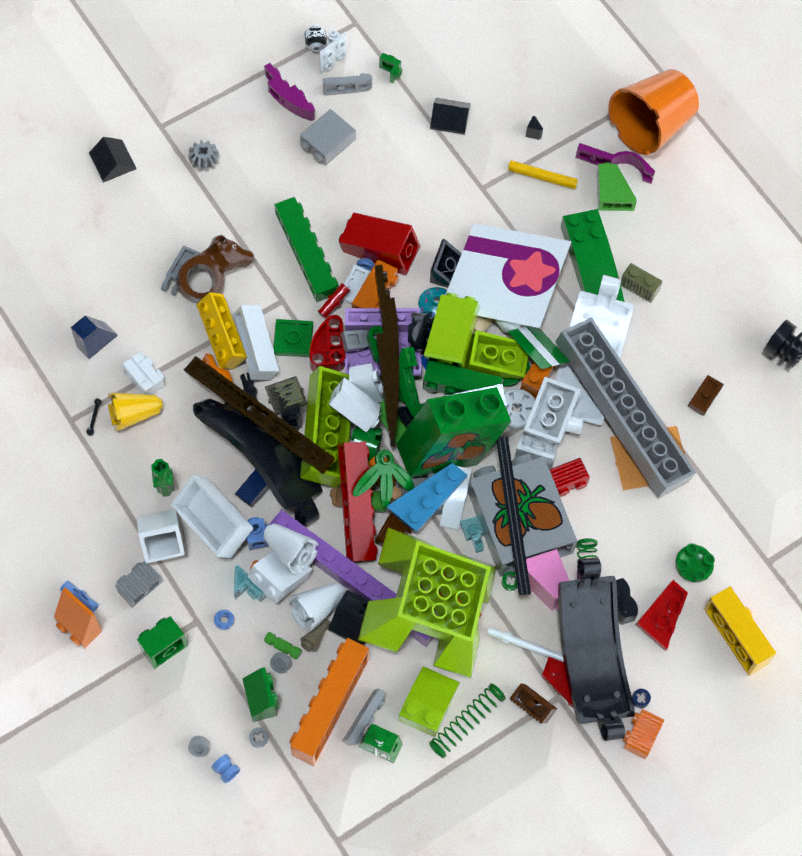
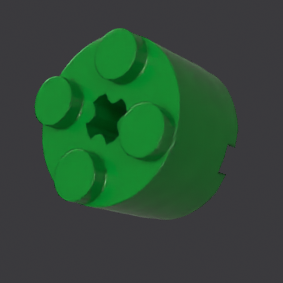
(371, 437)

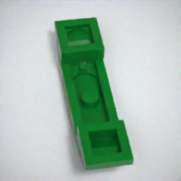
(406, 380)

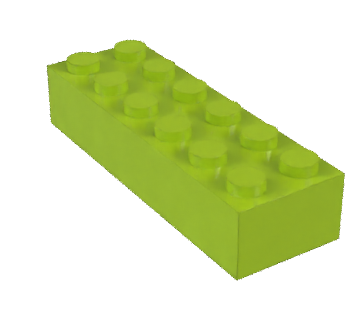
(324, 424)

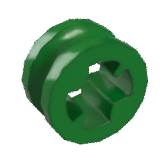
(504, 579)

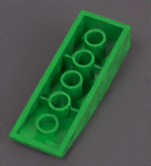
(589, 250)

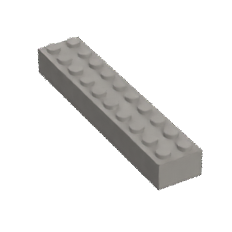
(625, 407)

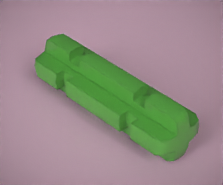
(282, 645)

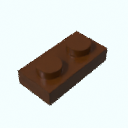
(705, 395)

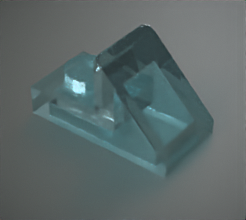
(243, 583)

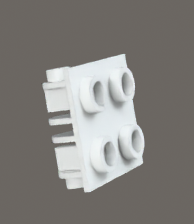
(334, 51)

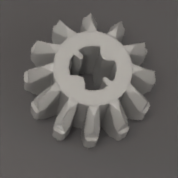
(203, 155)

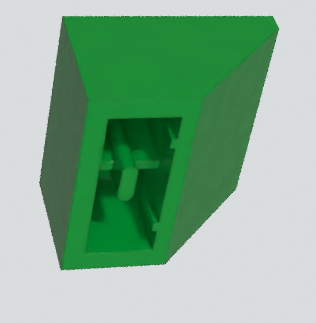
(259, 696)

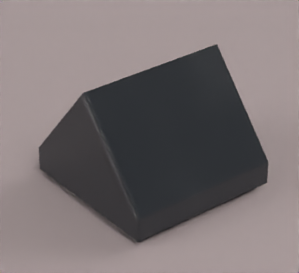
(534, 129)

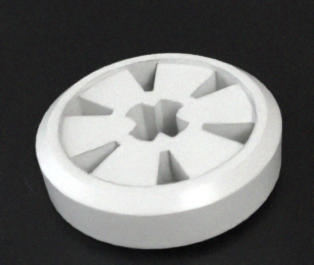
(521, 399)

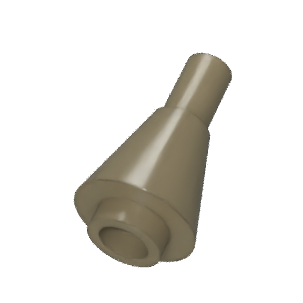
(312, 639)

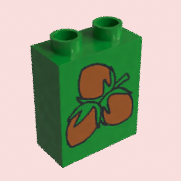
(453, 431)

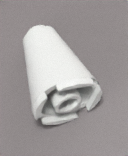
(291, 547)
(315, 605)

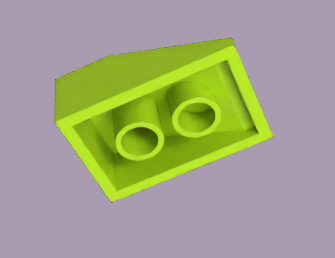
(497, 356)
(428, 701)

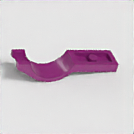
(598, 157)

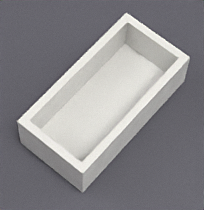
(212, 516)

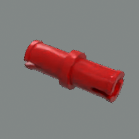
(334, 300)

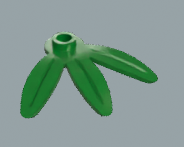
(385, 471)

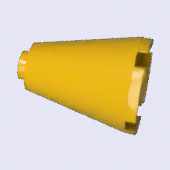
(132, 408)

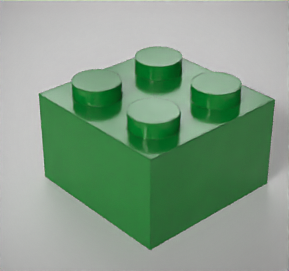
(162, 641)

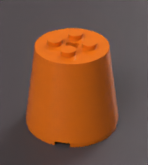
(653, 110)

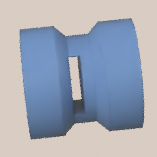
(225, 768)

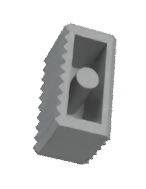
(138, 583)

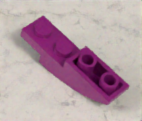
(289, 97)

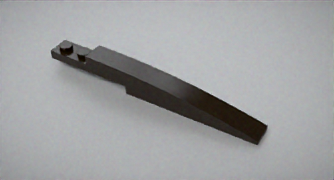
(388, 351)
(259, 415)

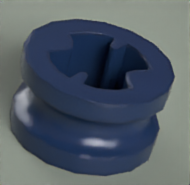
(647, 698)

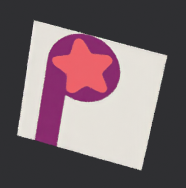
(509, 273)

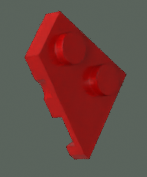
(555, 674)

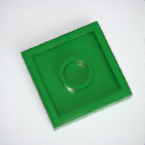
(292, 338)

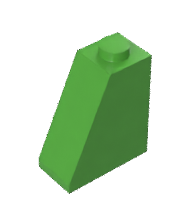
(613, 189)

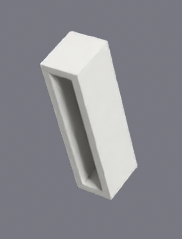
(256, 342)

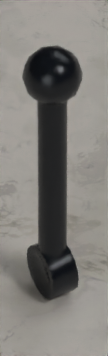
(90, 432)

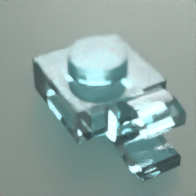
(473, 531)

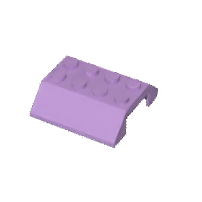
(366, 319)

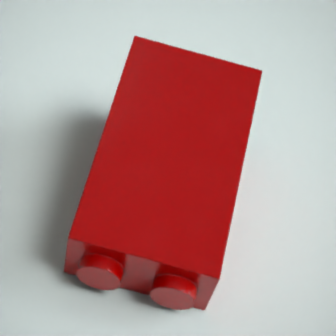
(380, 240)

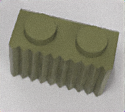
(641, 282)

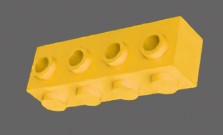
(221, 330)

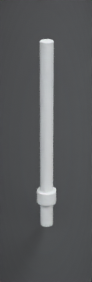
(507, 638)

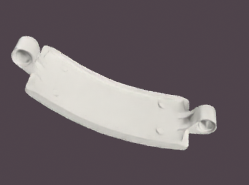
(613, 320)

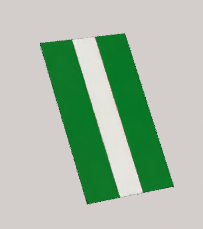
(538, 346)

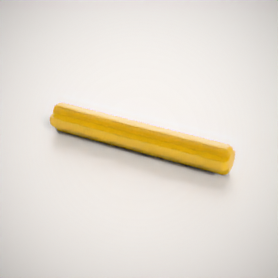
(542, 174)

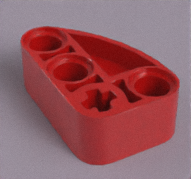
(322, 347)

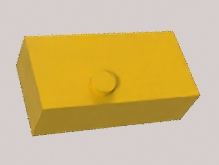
(739, 630)

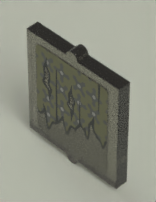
(286, 395)

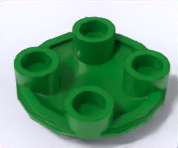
(694, 563)

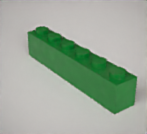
(306, 249)

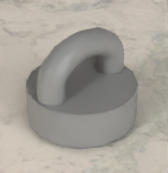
(280, 662)
(198, 746)

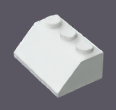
(551, 410)

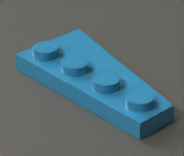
(424, 500)

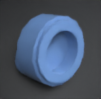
(365, 263)

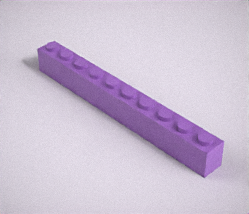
(344, 570)

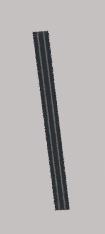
(513, 516)

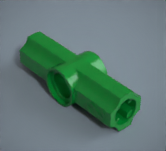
(162, 477)

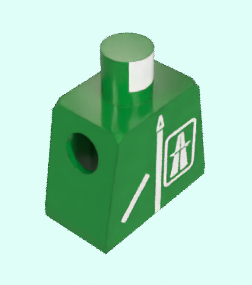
(381, 743)

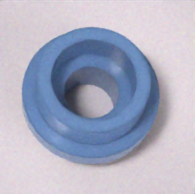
(221, 614)

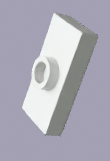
(354, 282)

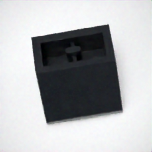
(349, 617)

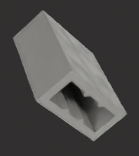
(327, 137)

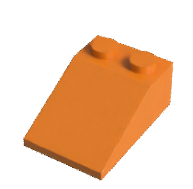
(76, 619)

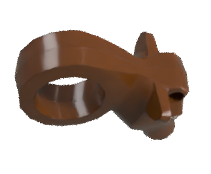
(216, 259)

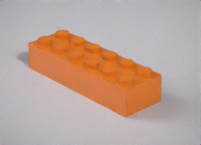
(329, 702)

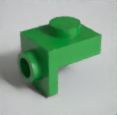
(392, 65)

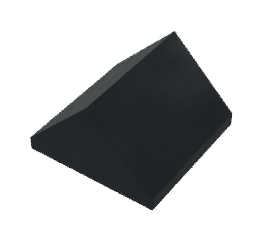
(450, 116)
(111, 158)
(444, 264)

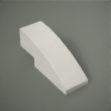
(455, 503)

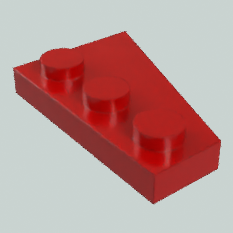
(662, 615)

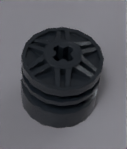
(786, 343)

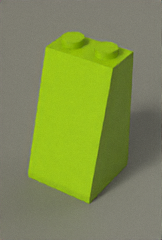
(452, 330)

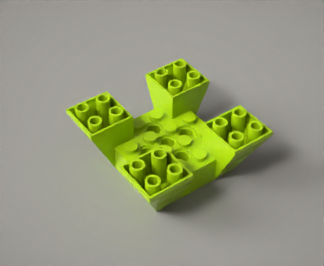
(456, 626)

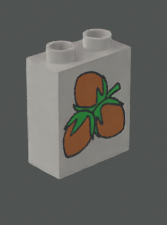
(540, 511)

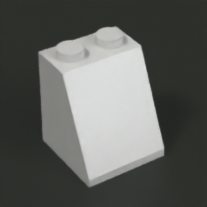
(160, 536)

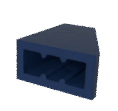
(92, 335)

